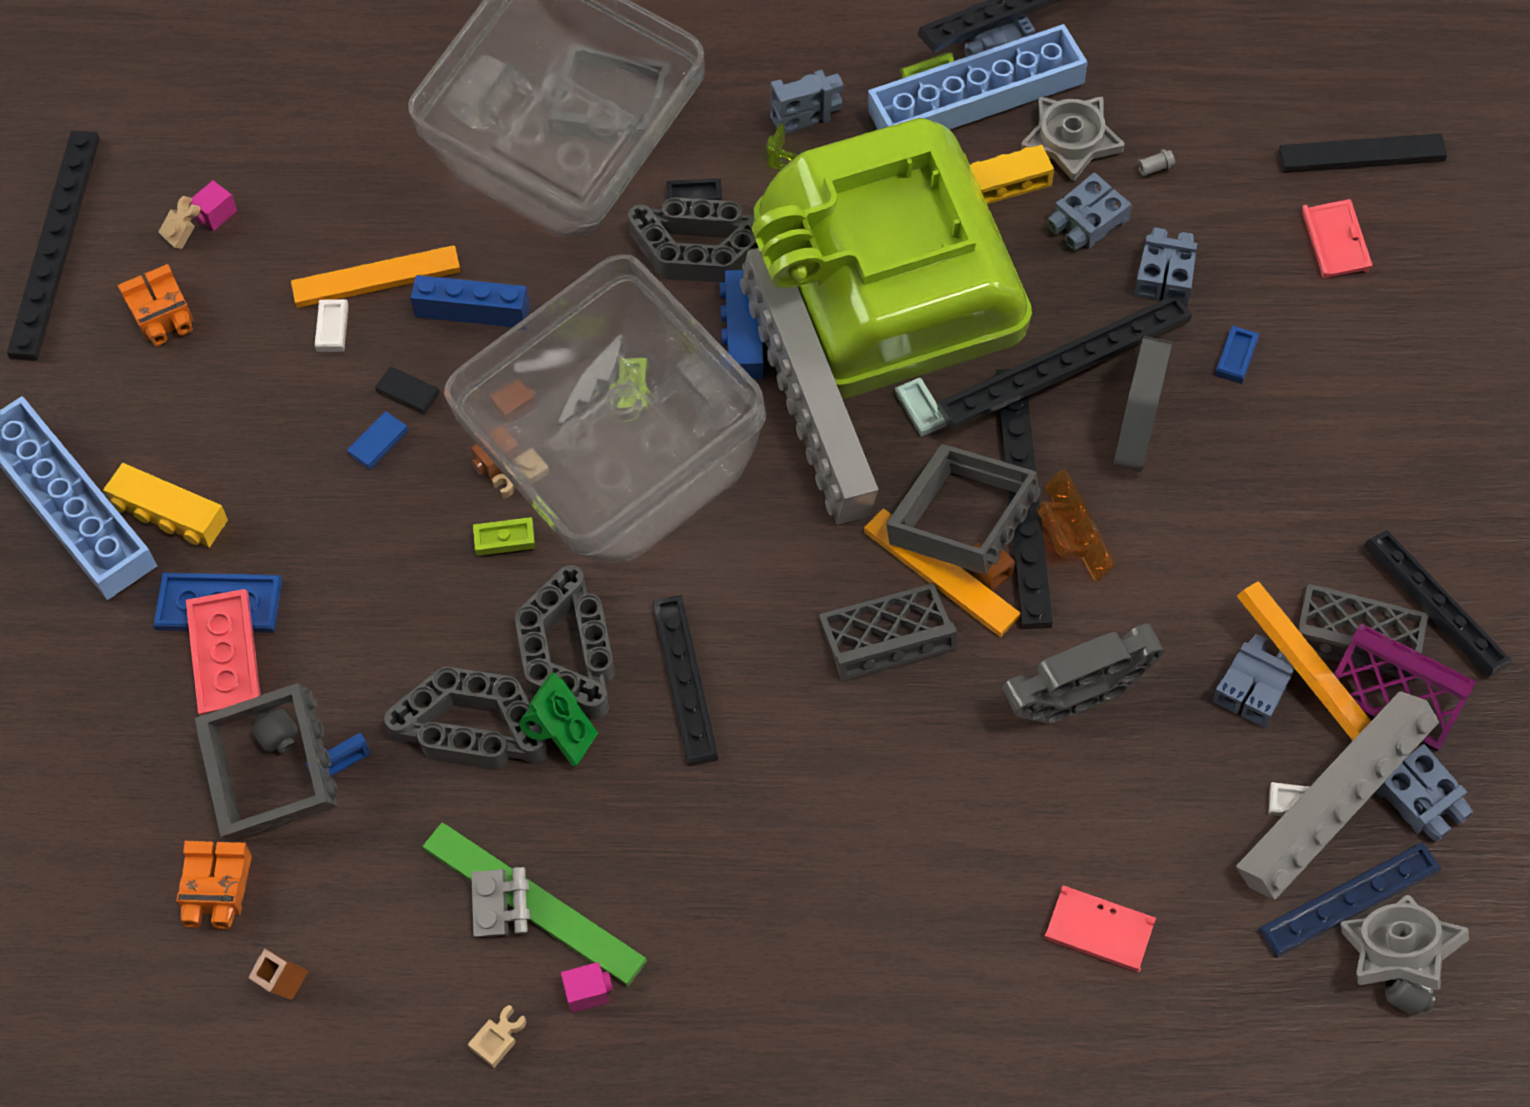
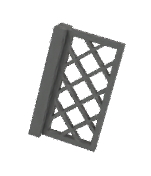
(1332, 645)
(894, 649)

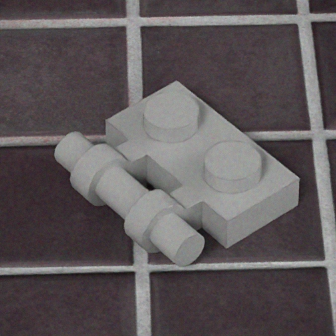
(490, 902)

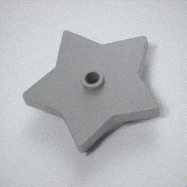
(1073, 133)
(1403, 943)

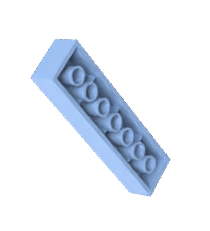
(983, 82)
(70, 502)

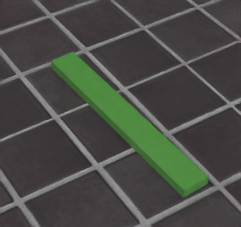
(545, 910)

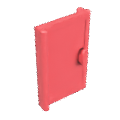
(1332, 236)
(1099, 931)

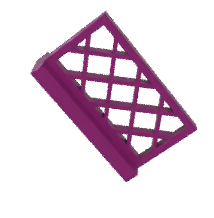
(1412, 662)

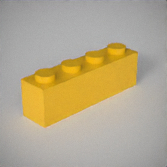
(1013, 174)
(165, 505)

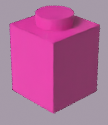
(215, 204)
(586, 987)

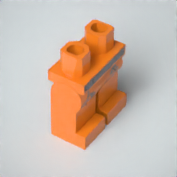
(159, 315)
(213, 882)

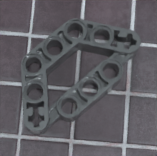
(697, 218)
(1142, 403)
(568, 591)
(1084, 675)
(422, 728)

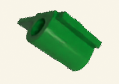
(560, 718)

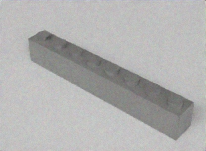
(1337, 795)

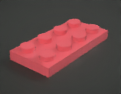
(222, 650)

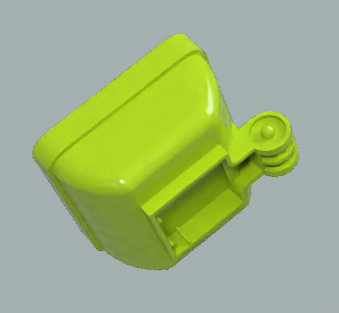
(892, 255)

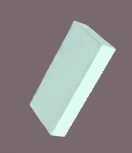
(920, 406)

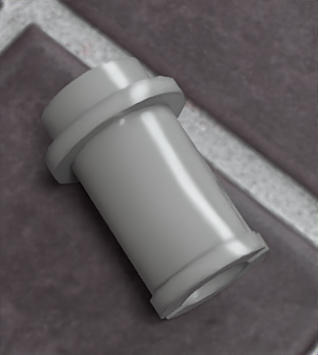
(1157, 162)

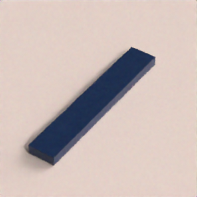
(1349, 900)

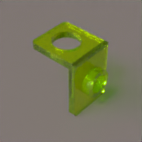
(774, 149)

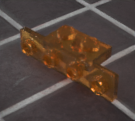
(1073, 526)

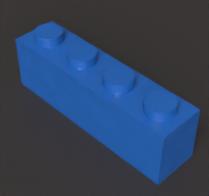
(469, 301)
(741, 329)

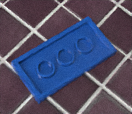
(178, 587)

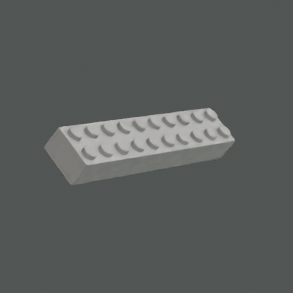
(811, 393)

